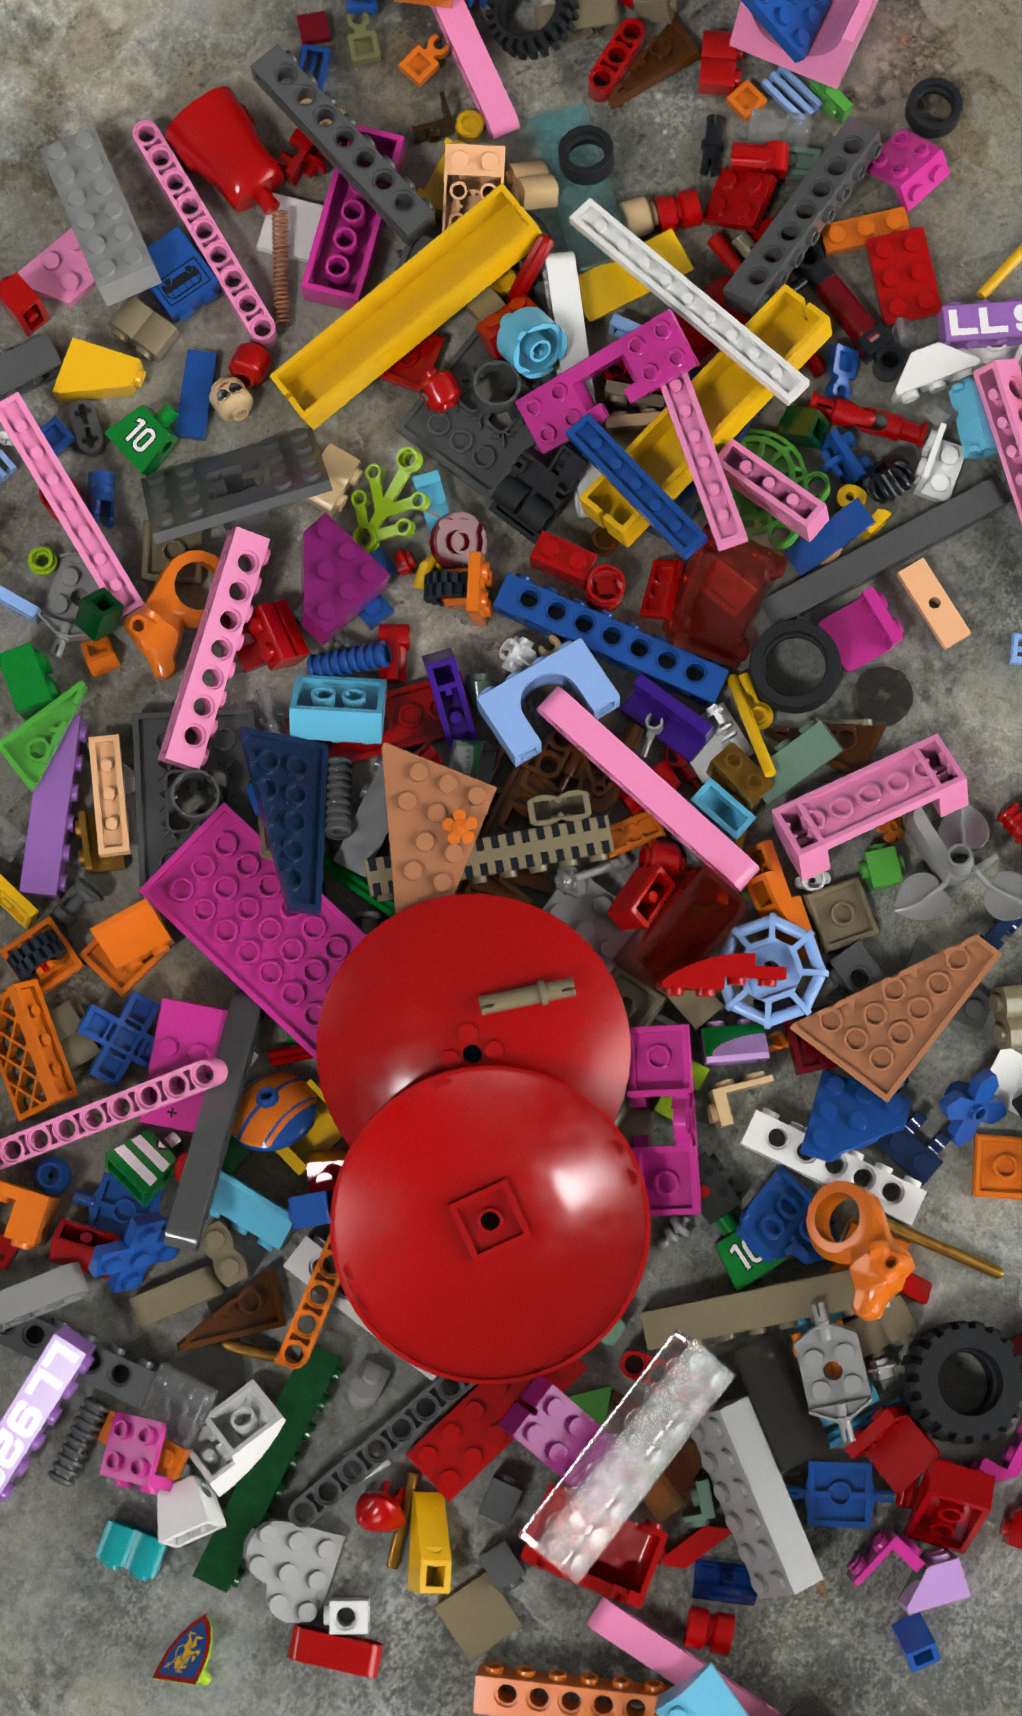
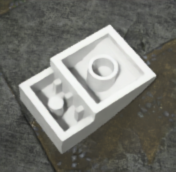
(236, 1436)

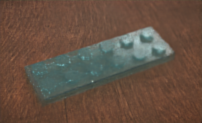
(547, 132)

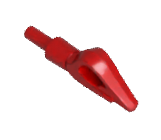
(686, 770)

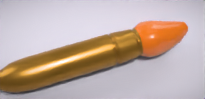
(253, 1351)

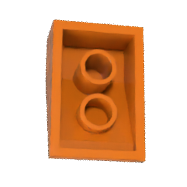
(133, 936)

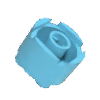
(531, 341)

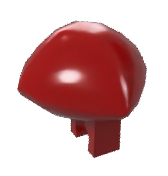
(379, 1511)

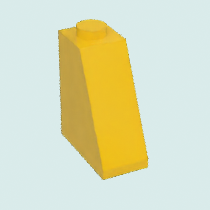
(97, 373)

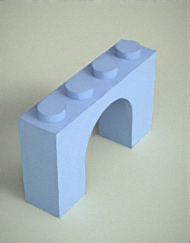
(569, 667)

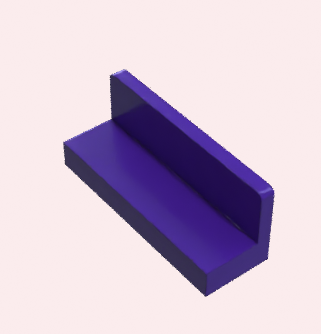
(683, 728)

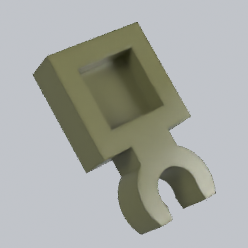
(363, 43)

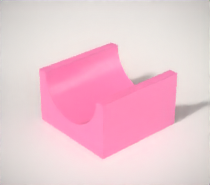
(830, 48)

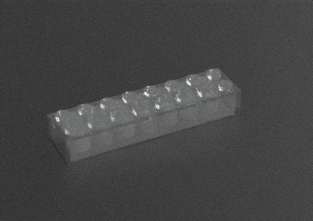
(627, 1455)

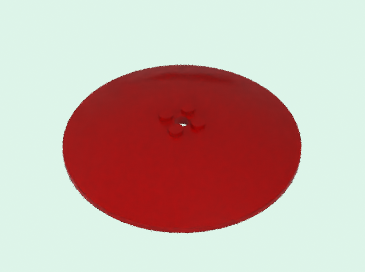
(413, 1005)
(474, 1296)

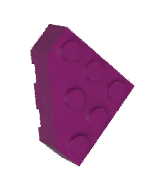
(335, 579)

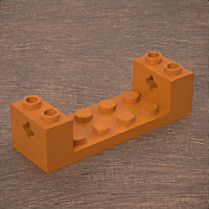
(30, 1216)

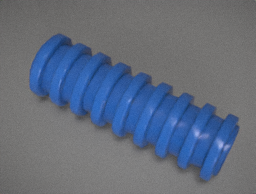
(350, 660)

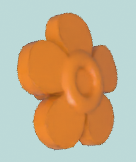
(460, 827)
(891, 830)

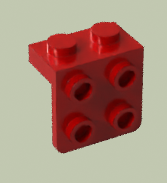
(894, 1447)

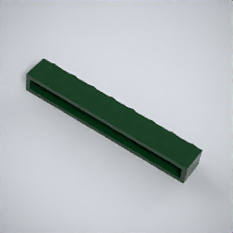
(264, 1481)

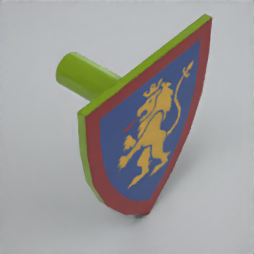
(188, 1656)

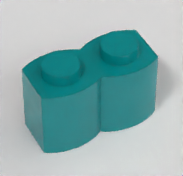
(131, 1548)

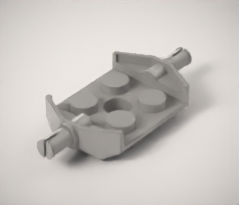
(59, 609)
(829, 1397)

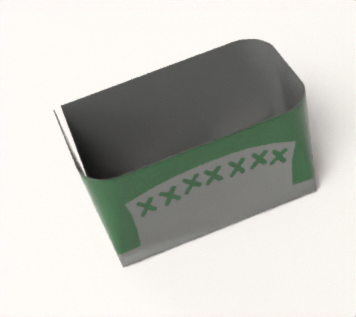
(470, 760)

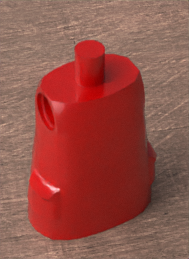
(221, 143)

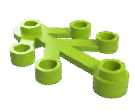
(385, 503)

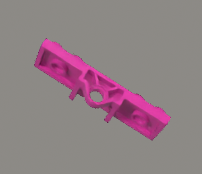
(652, 356)
(664, 1068)

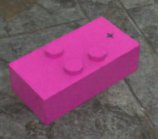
(183, 1036)

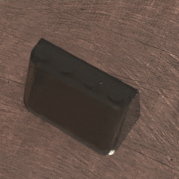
(777, 1393)

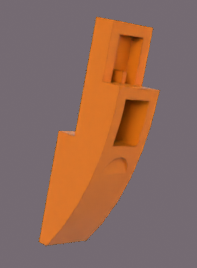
(771, 893)

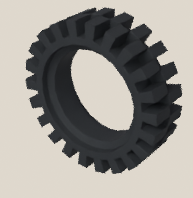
(531, 43)

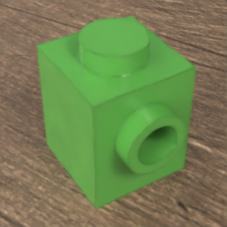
(881, 867)

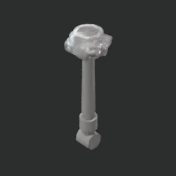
(567, 880)

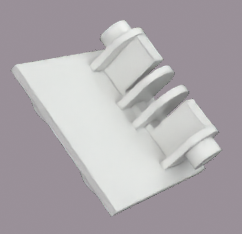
(724, 732)

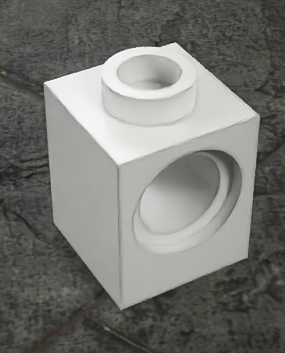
(361, 1608)

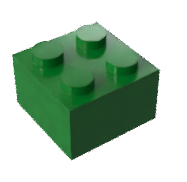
(28, 679)

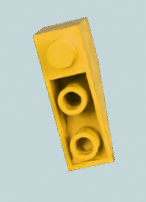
(429, 1545)

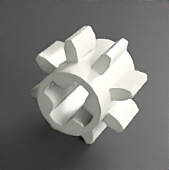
(517, 654)

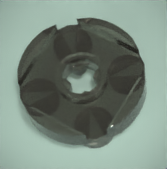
(894, 684)

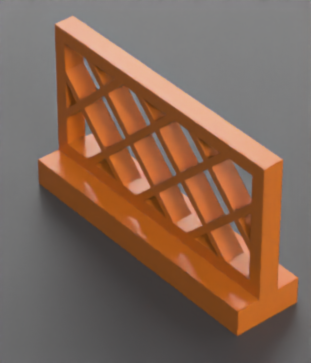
(40, 1045)

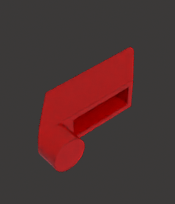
(693, 1546)

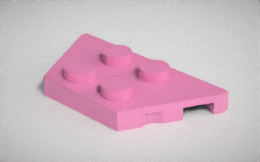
(60, 271)

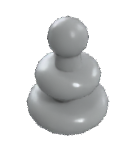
(672, 1233)

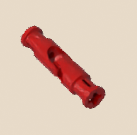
(847, 414)

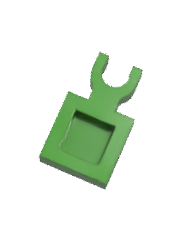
(835, 103)

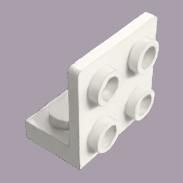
(939, 470)

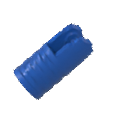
(101, 493)

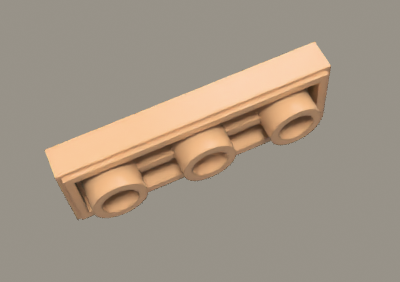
(924, 587)

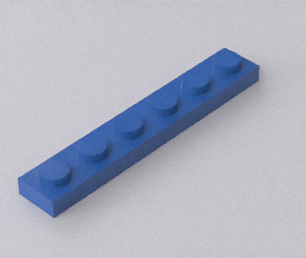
(636, 486)

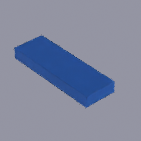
(194, 397)
(836, 533)

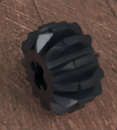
(888, 478)

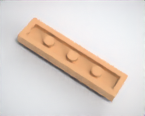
(109, 795)

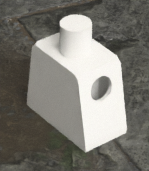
(188, 1510)

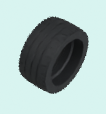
(789, 630)

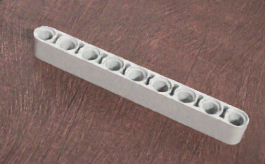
(566, 311)

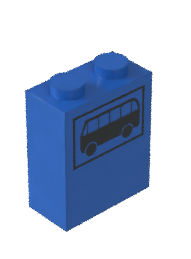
(184, 277)

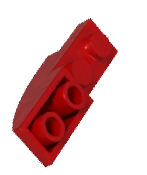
(710, 975)

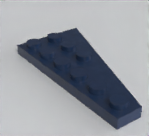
(291, 798)

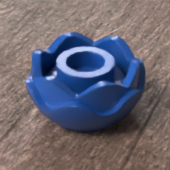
(61, 1172)

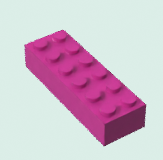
(348, 234)

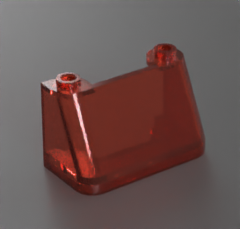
(720, 598)

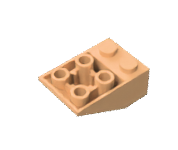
(469, 177)

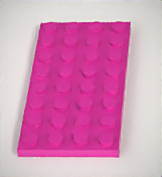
(237, 916)

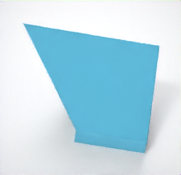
(722, 809)

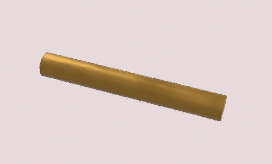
(399, 1535)

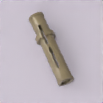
(528, 995)

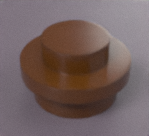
(602, 542)

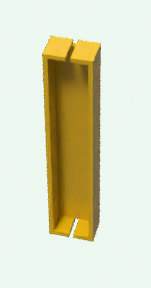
(407, 307)
(728, 402)

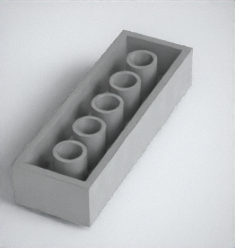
(100, 216)
(755, 1500)

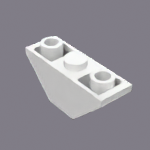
(932, 370)

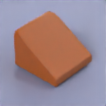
(100, 656)

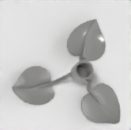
(962, 832)

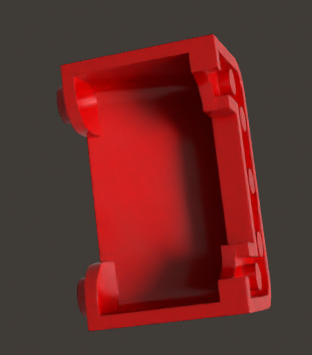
(624, 1566)

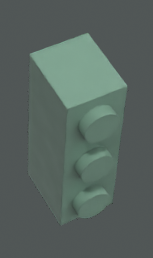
(801, 758)

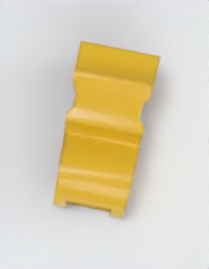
(850, 492)

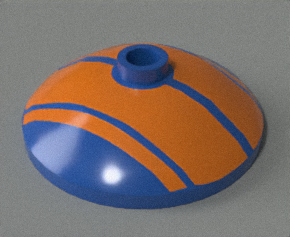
(281, 1118)

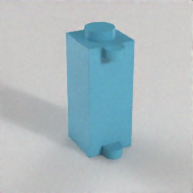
(972, 421)

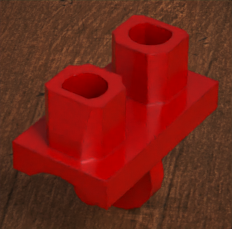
(306, 161)

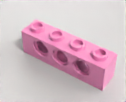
(773, 491)

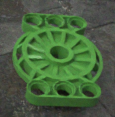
(765, 446)

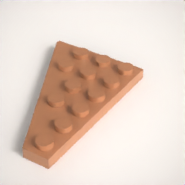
(416, 804)
(894, 1022)

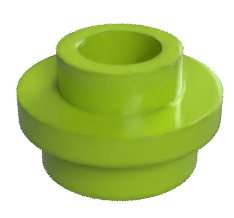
(38, 553)

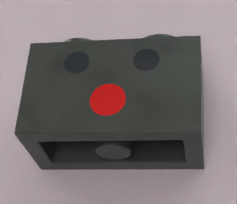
(717, 1194)

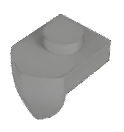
(367, 1385)

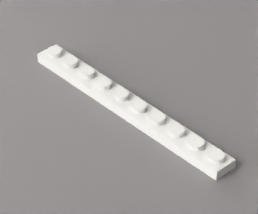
(689, 302)

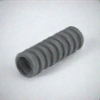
(339, 798)
(79, 1441)

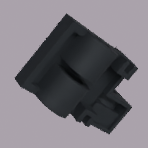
(537, 489)

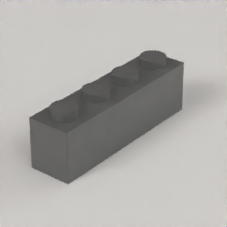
(28, 366)
(368, 826)

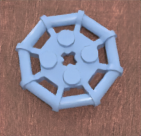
(778, 954)

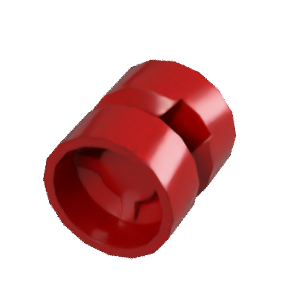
(678, 211)
(605, 588)
(709, 1630)

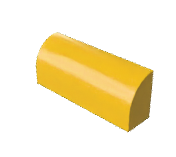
(612, 287)

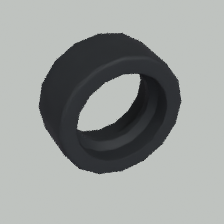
(942, 88)
(586, 135)

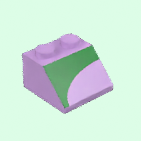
(733, 1044)
(935, 1584)

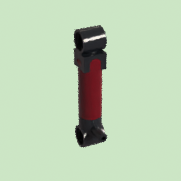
(869, 339)

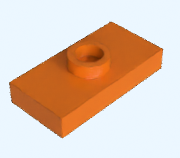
(634, 833)

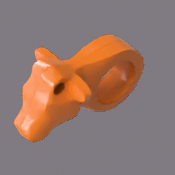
(162, 619)
(874, 1259)

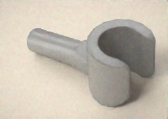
(650, 735)

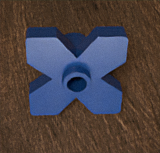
(971, 1104)

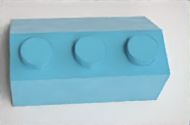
(338, 709)
(251, 1212)
(700, 1695)

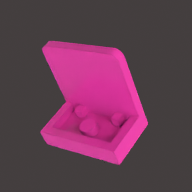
(910, 167)
(863, 630)
(134, 1453)
(881, 1545)

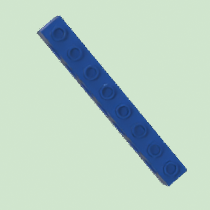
(674, 679)

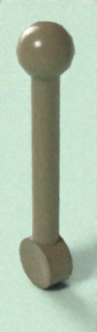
(863, 721)

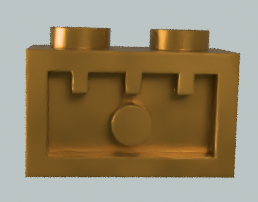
(739, 776)
(89, 856)

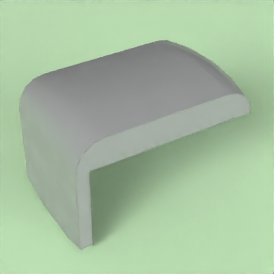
(933, 849)

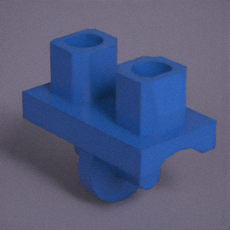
(840, 458)

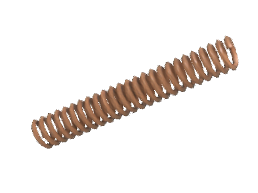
(283, 257)

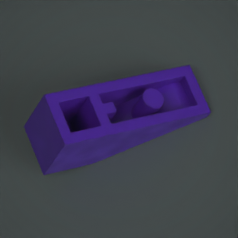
(449, 696)

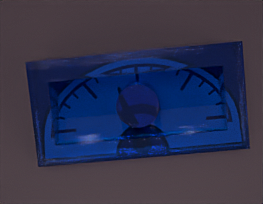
(722, 1583)

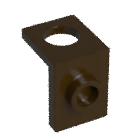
(436, 130)

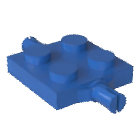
(114, 1206)
(839, 1494)

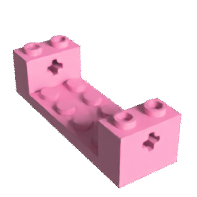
(867, 800)

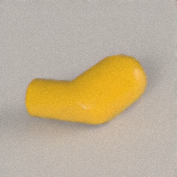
(426, 566)

